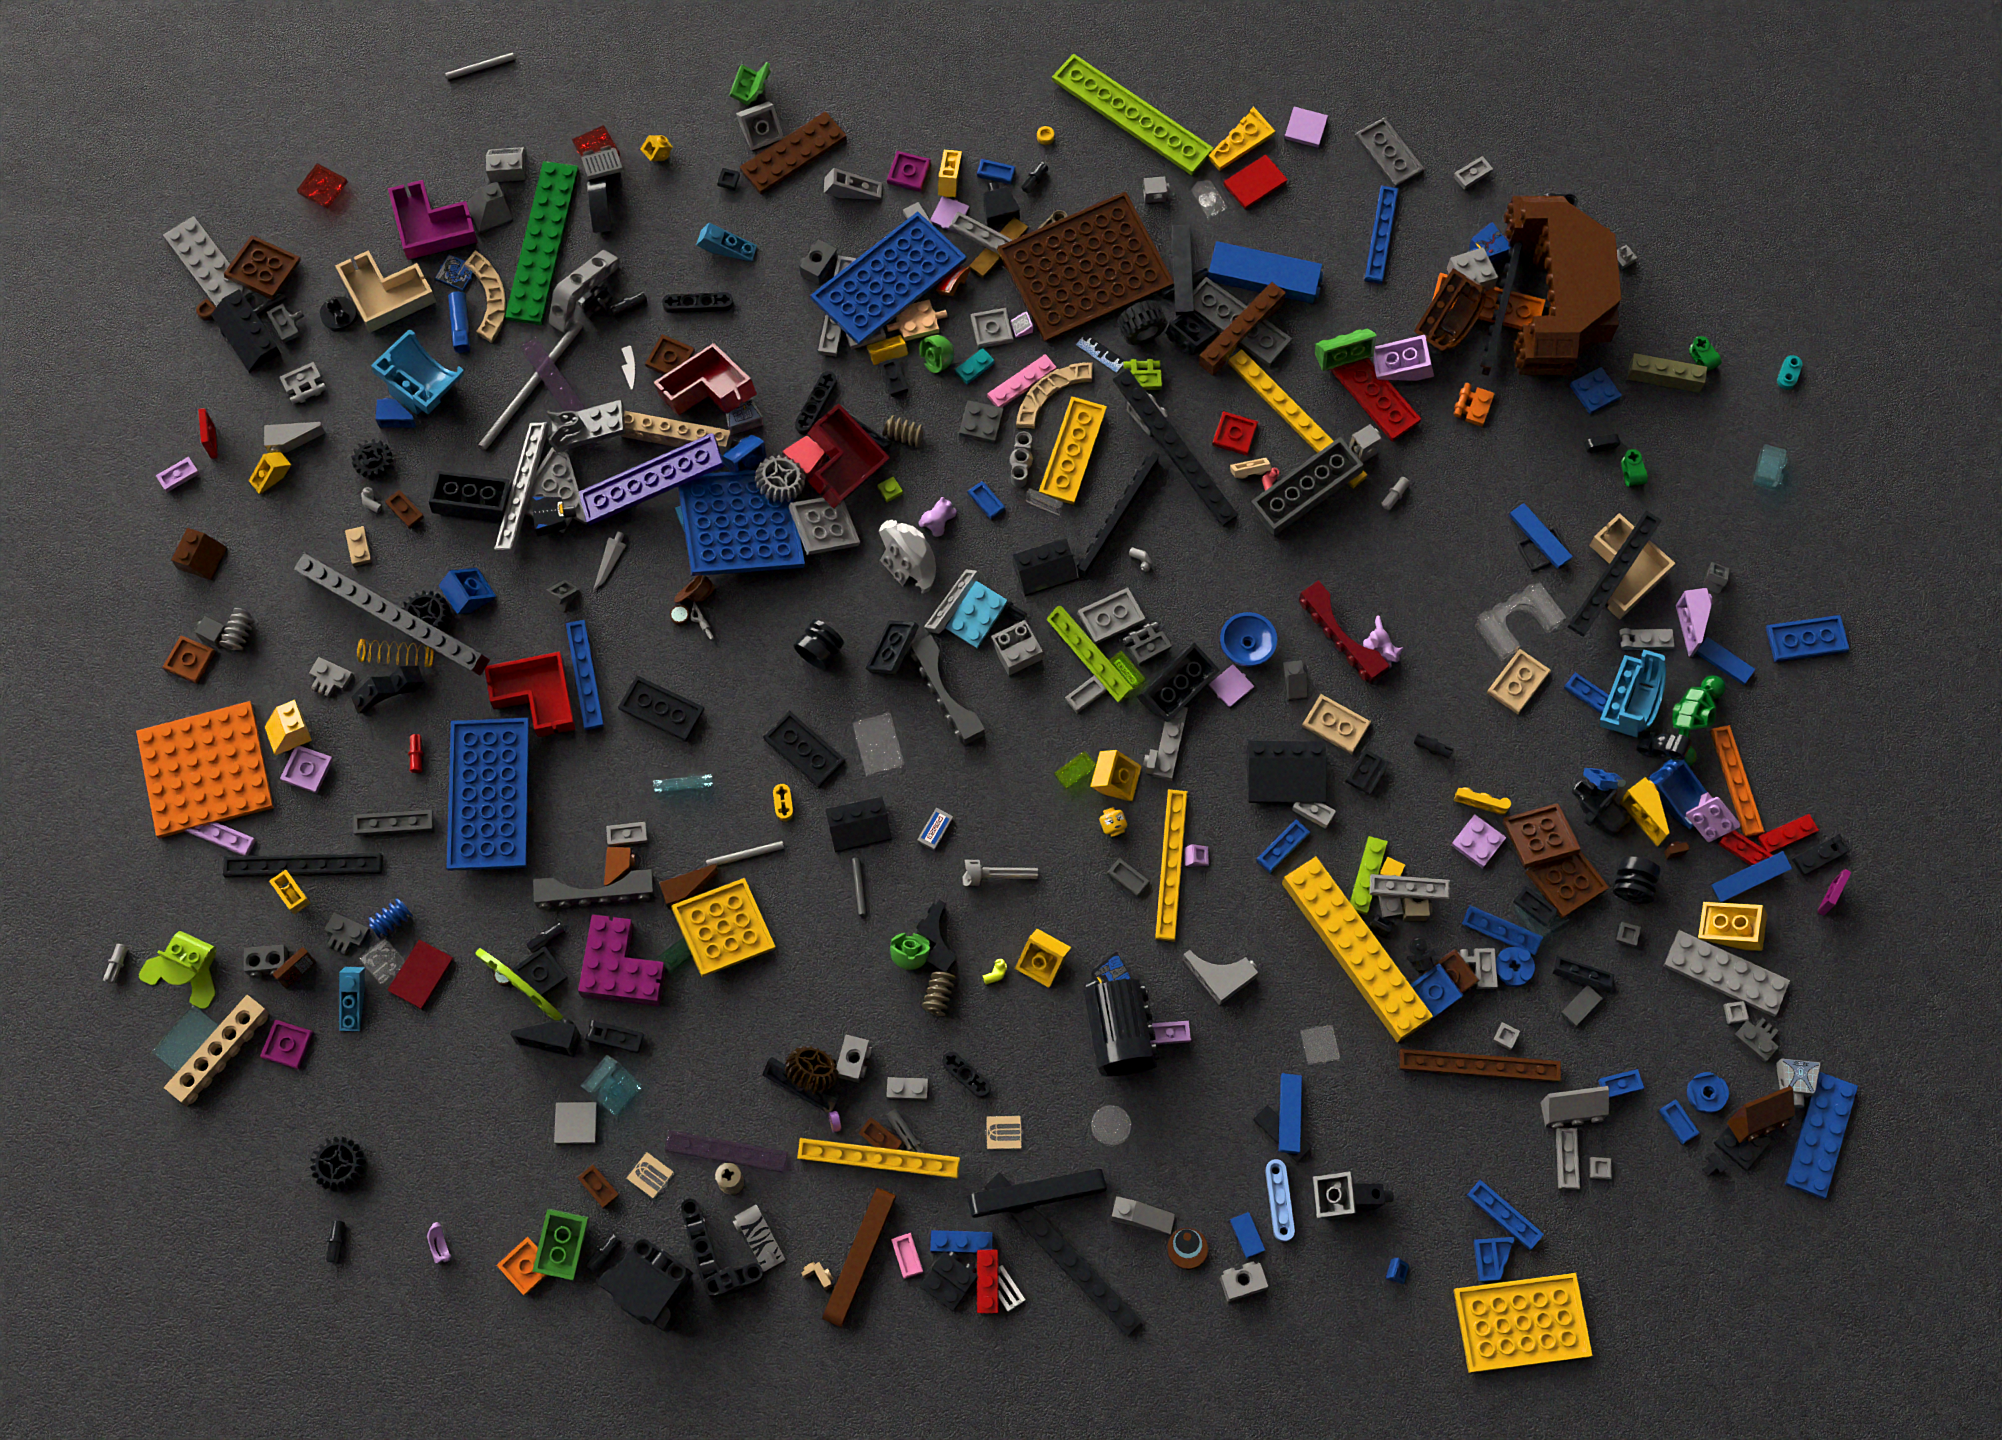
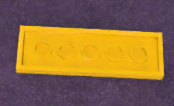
(1072, 450)

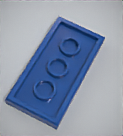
(1807, 638)

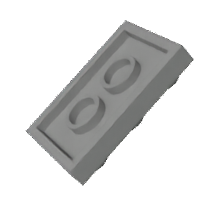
(1111, 616)

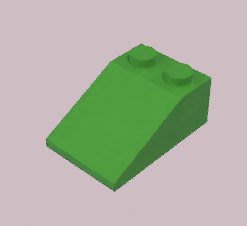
(560, 1244)

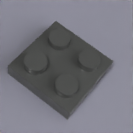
(981, 421)

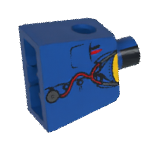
(1493, 243)

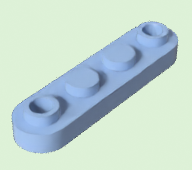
(1279, 1200)

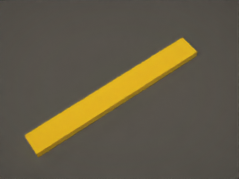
(1171, 865)
(879, 1158)

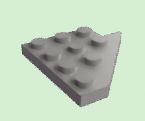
(557, 479)

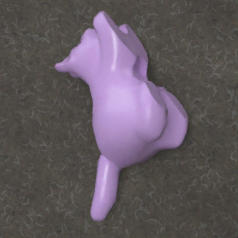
(936, 518)
(1380, 641)

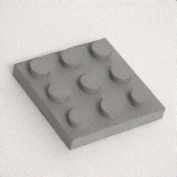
(822, 526)

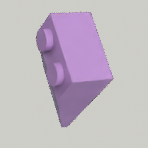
(1403, 360)
(1693, 615)

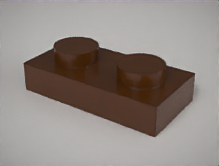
(404, 509)
(879, 1135)
(598, 1186)

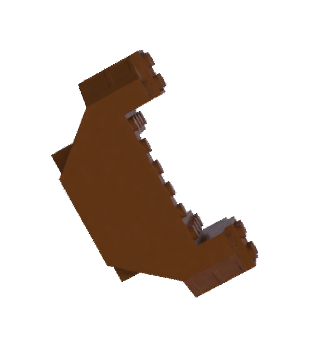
(1580, 279)

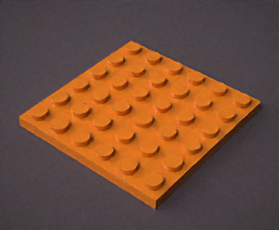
(204, 769)

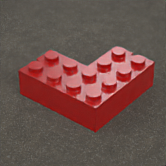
(535, 681)

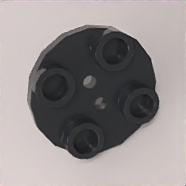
(331, 314)

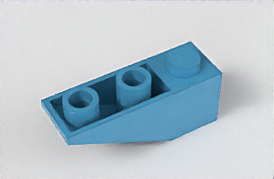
(725, 243)
(351, 998)

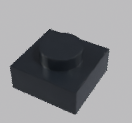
(728, 179)

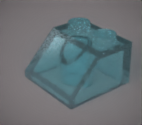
(611, 1085)

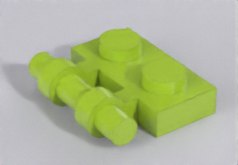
(1149, 378)

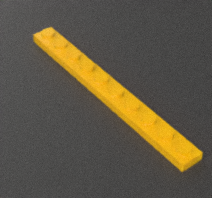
(1283, 405)

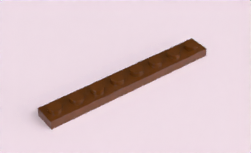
(1479, 1065)

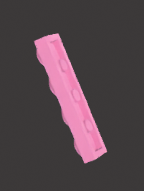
(1021, 382)

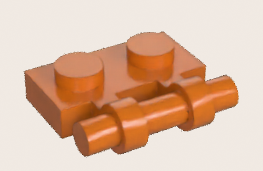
(1479, 407)

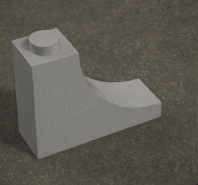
(1221, 980)

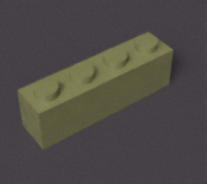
(1667, 373)

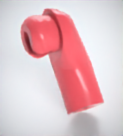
(1269, 478)

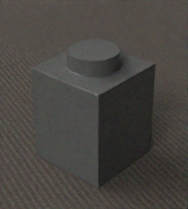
(210, 631)

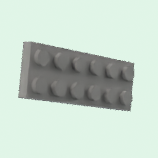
(203, 260)
(1726, 973)

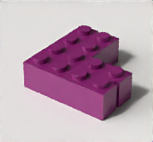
(429, 229)
(610, 973)

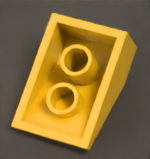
(1645, 808)
(1733, 925)

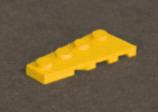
(1246, 136)

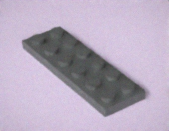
(1221, 309)

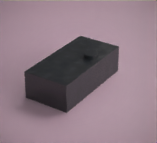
(469, 496)

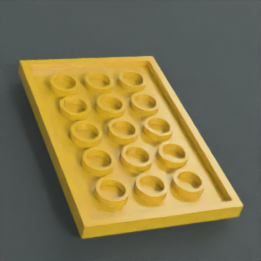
(1522, 1322)

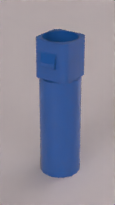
(459, 322)

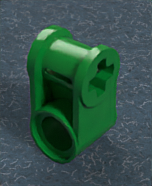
(1705, 354)
(1634, 468)

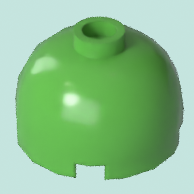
(937, 353)
(909, 951)

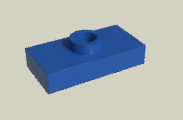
(1622, 1083)

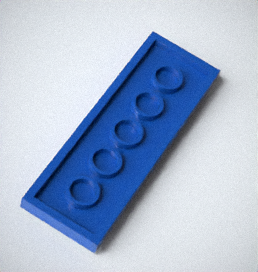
(1821, 1136)

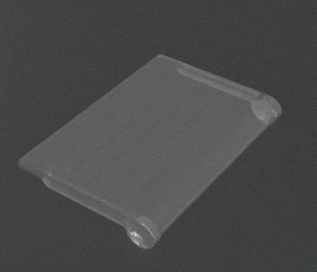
(878, 744)

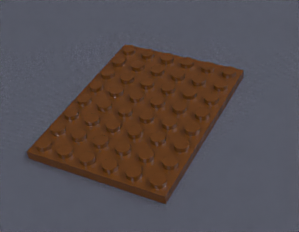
(1085, 266)

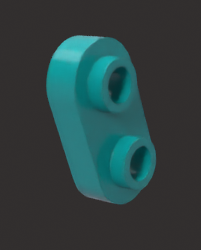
(1791, 371)

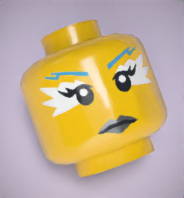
(1113, 822)

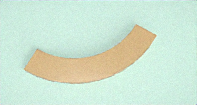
(495, 295)
(1046, 387)

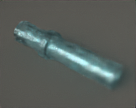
(683, 783)

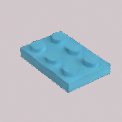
(976, 614)

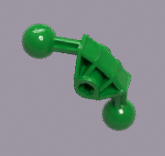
(1697, 710)

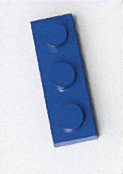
(960, 1241)

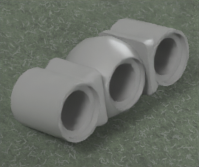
(1021, 451)

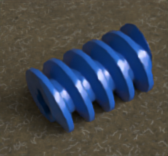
(389, 918)

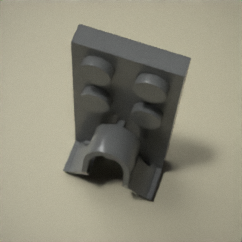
(586, 426)

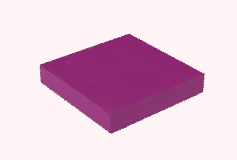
(908, 171)
(1834, 892)
(286, 1044)

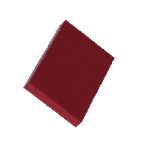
(420, 974)

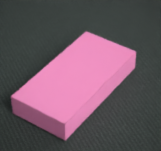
(907, 1256)

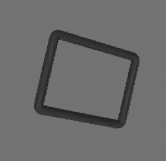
(1543, 564)

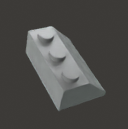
(1575, 1107)

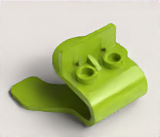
(184, 962)

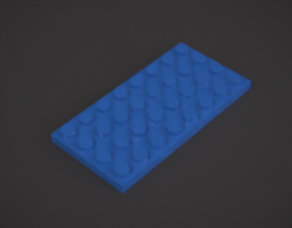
(888, 278)
(488, 794)

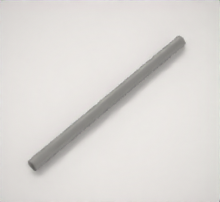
(528, 388)

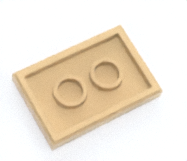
(1518, 681)
(1336, 724)

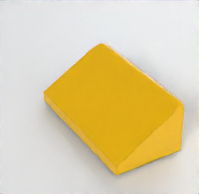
(887, 349)

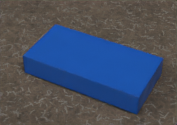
(996, 171)
(986, 500)
(1679, 1121)
(1247, 1235)

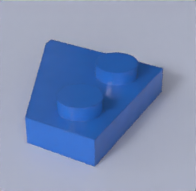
(1491, 1257)

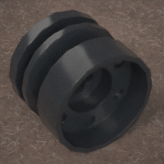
(818, 644)
(1636, 880)

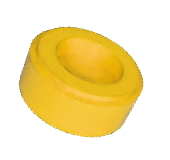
(1045, 135)

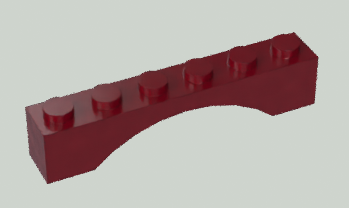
(1367, 661)

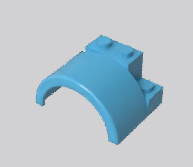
(414, 375)

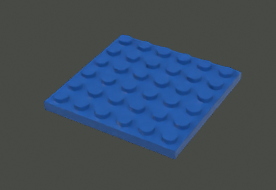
(736, 527)

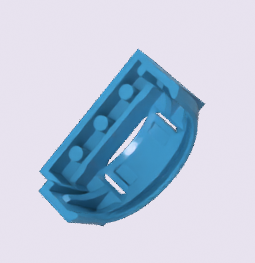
(1645, 700)

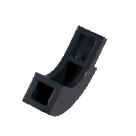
(599, 204)

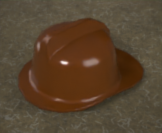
(696, 590)

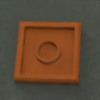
(189, 659)

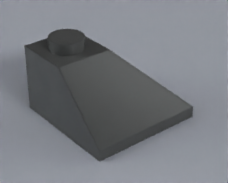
(489, 208)

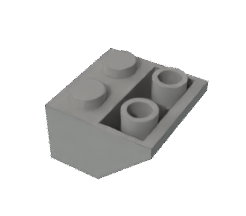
(1017, 647)

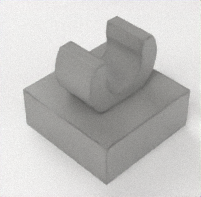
(1625, 257)

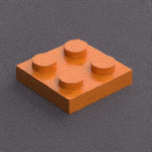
(519, 1266)

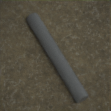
(859, 886)

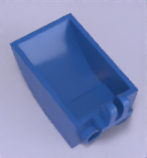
(1678, 789)

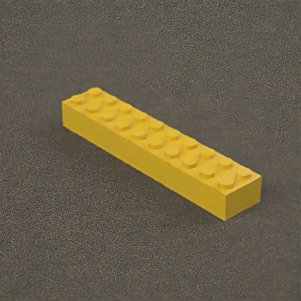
(1357, 949)

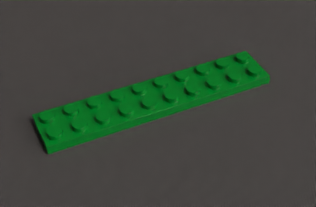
(542, 243)

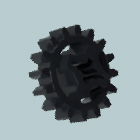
(372, 460)

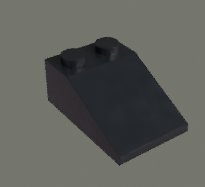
(550, 1037)

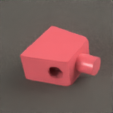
(808, 454)

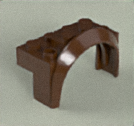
(1460, 318)

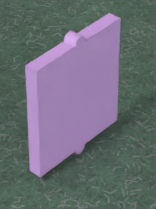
(946, 212)
(1231, 686)

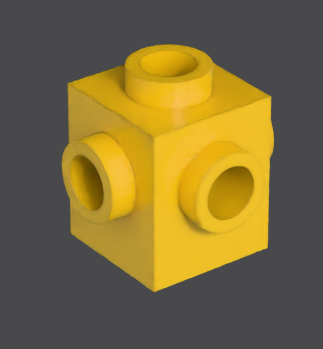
(656, 148)

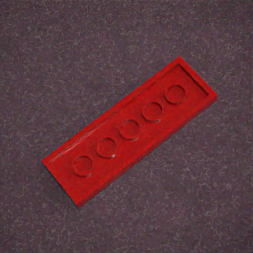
(1377, 398)

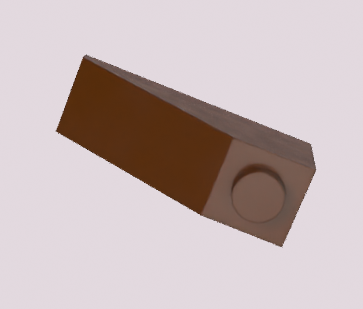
(687, 885)

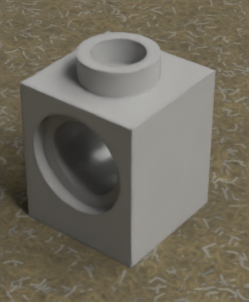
(1155, 189)

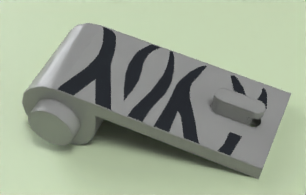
(759, 1237)

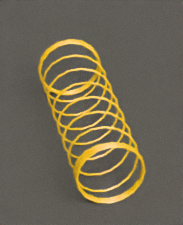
(364, 652)

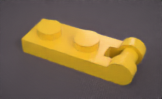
(1482, 801)

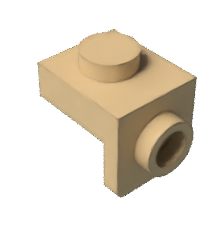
(823, 1275)

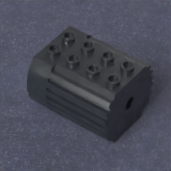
(1121, 1027)

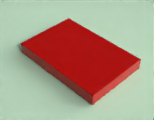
(1255, 182)

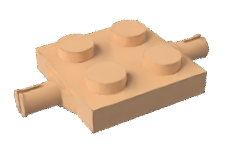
(917, 321)

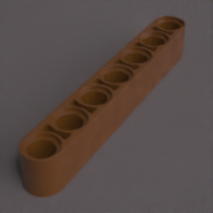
(859, 1257)

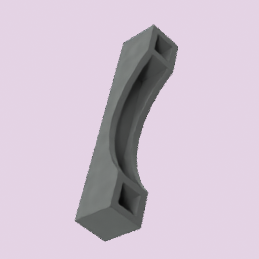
(965, 722)
(635, 885)

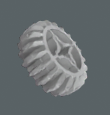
(783, 473)

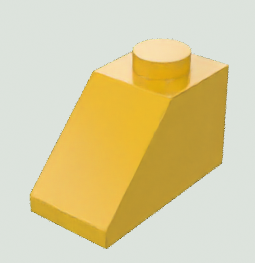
(269, 471)

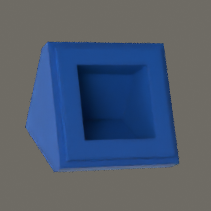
(1397, 1270)

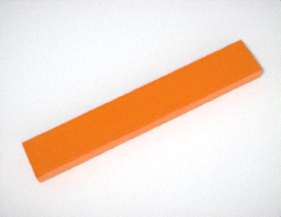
(1737, 781)

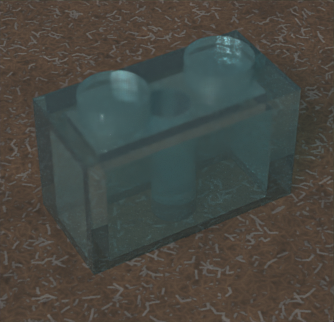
(1769, 467)

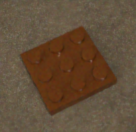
(262, 267)
(1541, 835)
(1567, 882)

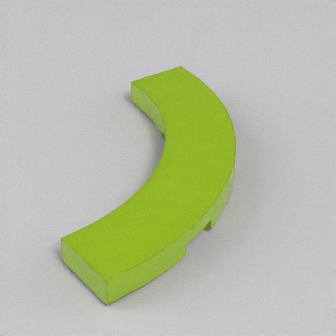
(515, 980)

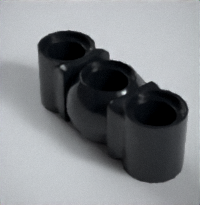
(1664, 745)

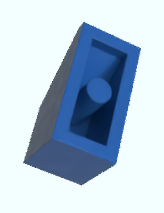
(393, 415)

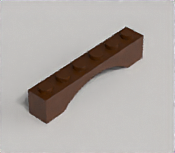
(1258, 310)

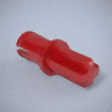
(415, 753)

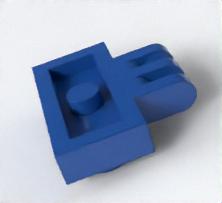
(1603, 780)

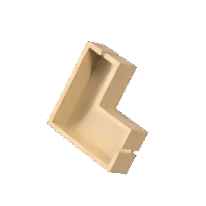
(380, 298)
(1643, 575)

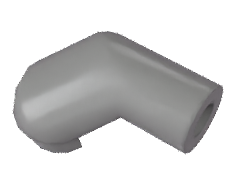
(368, 500)
(1144, 558)

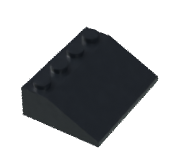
(1286, 771)

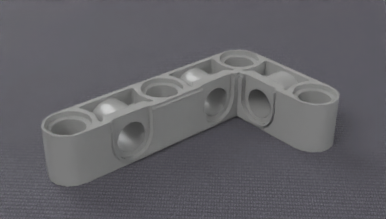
(577, 285)

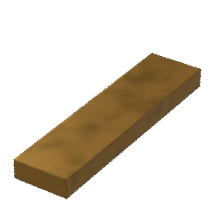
(987, 258)

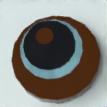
(1187, 1248)

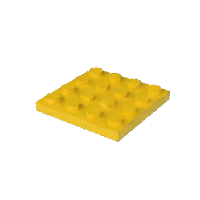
(723, 927)

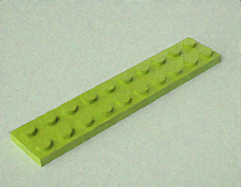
(1132, 114)

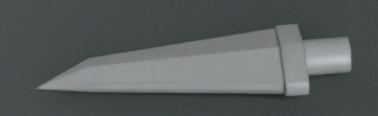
(611, 555)

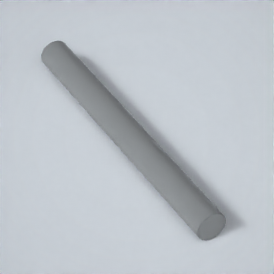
(479, 66)
(746, 854)

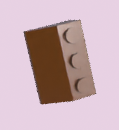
(1763, 1115)

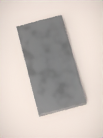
(1389, 152)

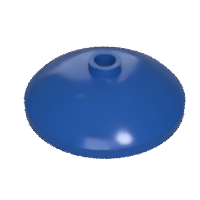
(1252, 629)

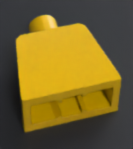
(291, 894)

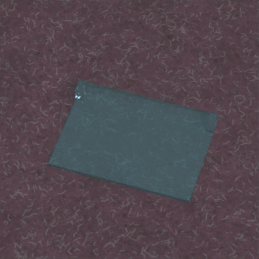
(185, 1038)

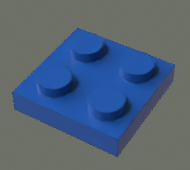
(1595, 390)
(1437, 990)

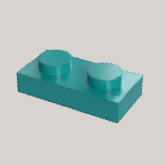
(974, 366)

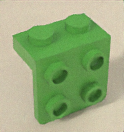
(749, 83)

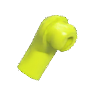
(998, 972)

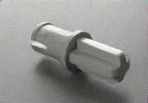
(1395, 493)
(115, 963)

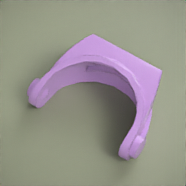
(435, 1232)

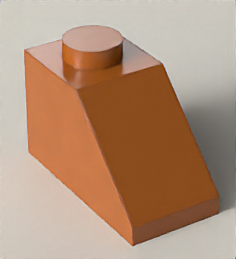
(618, 864)

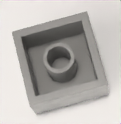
(1475, 266)

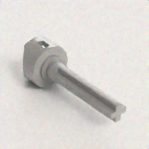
(976, 873)

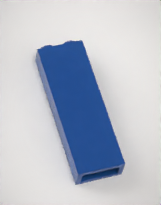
(1257, 269)

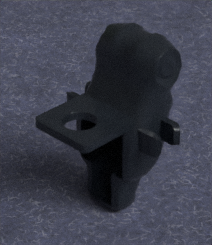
(1601, 808)

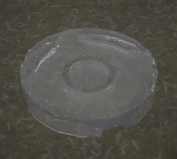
(1111, 1125)

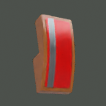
(950, 283)

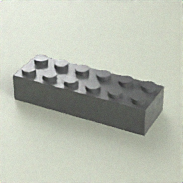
(1307, 486)

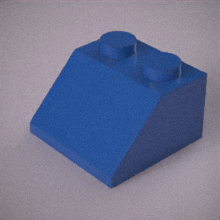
(745, 455)
(466, 590)

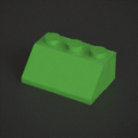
(1345, 349)

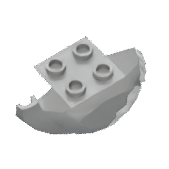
(907, 554)

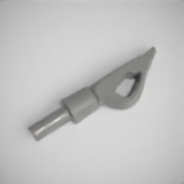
(700, 619)

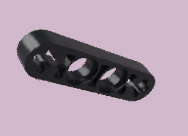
(697, 305)
(817, 403)

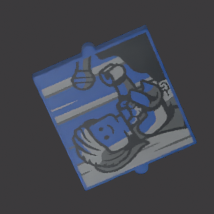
(454, 273)

